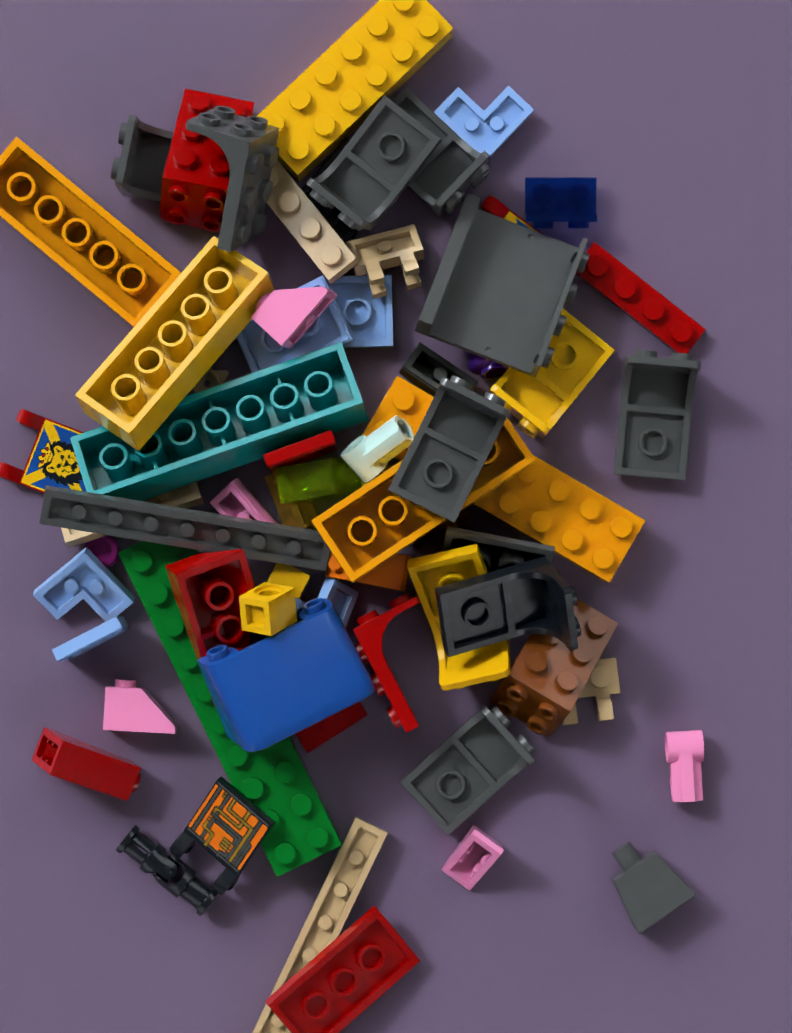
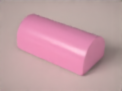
(239, 502)

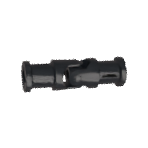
(156, 861)

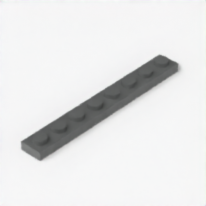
(182, 527)

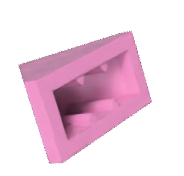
(472, 858)

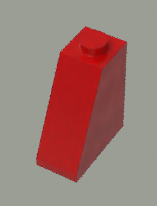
(86, 764)

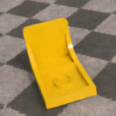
(543, 399)
(445, 568)

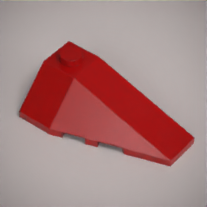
(208, 598)

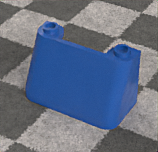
(286, 678)

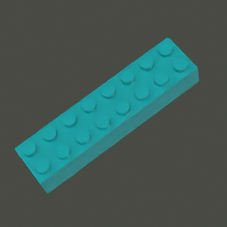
(226, 427)

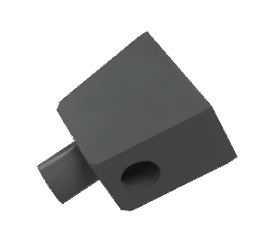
(647, 886)

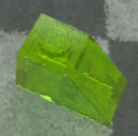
(316, 481)

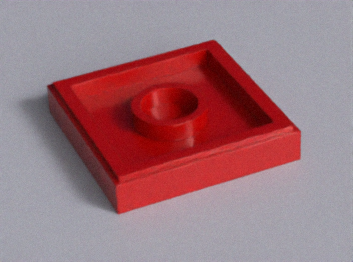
(301, 451)

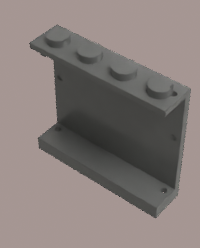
(501, 290)

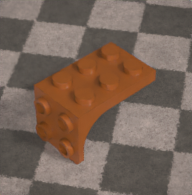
(550, 677)

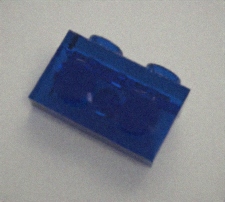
(560, 200)

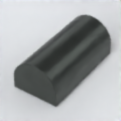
(427, 368)

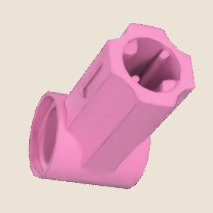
(684, 755)

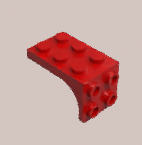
(197, 167)
(370, 650)

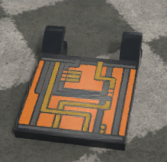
(227, 829)

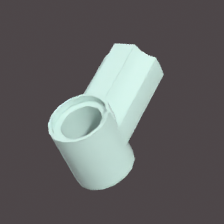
(371, 453)

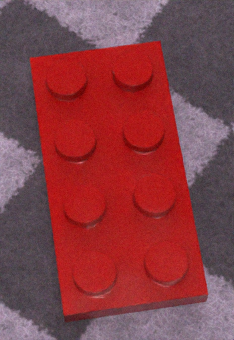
(344, 977)

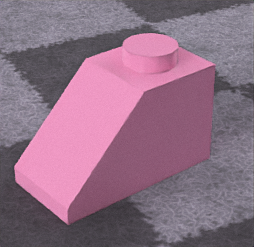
(291, 312)
(134, 710)

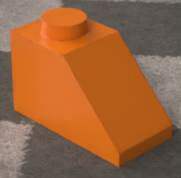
(390, 574)

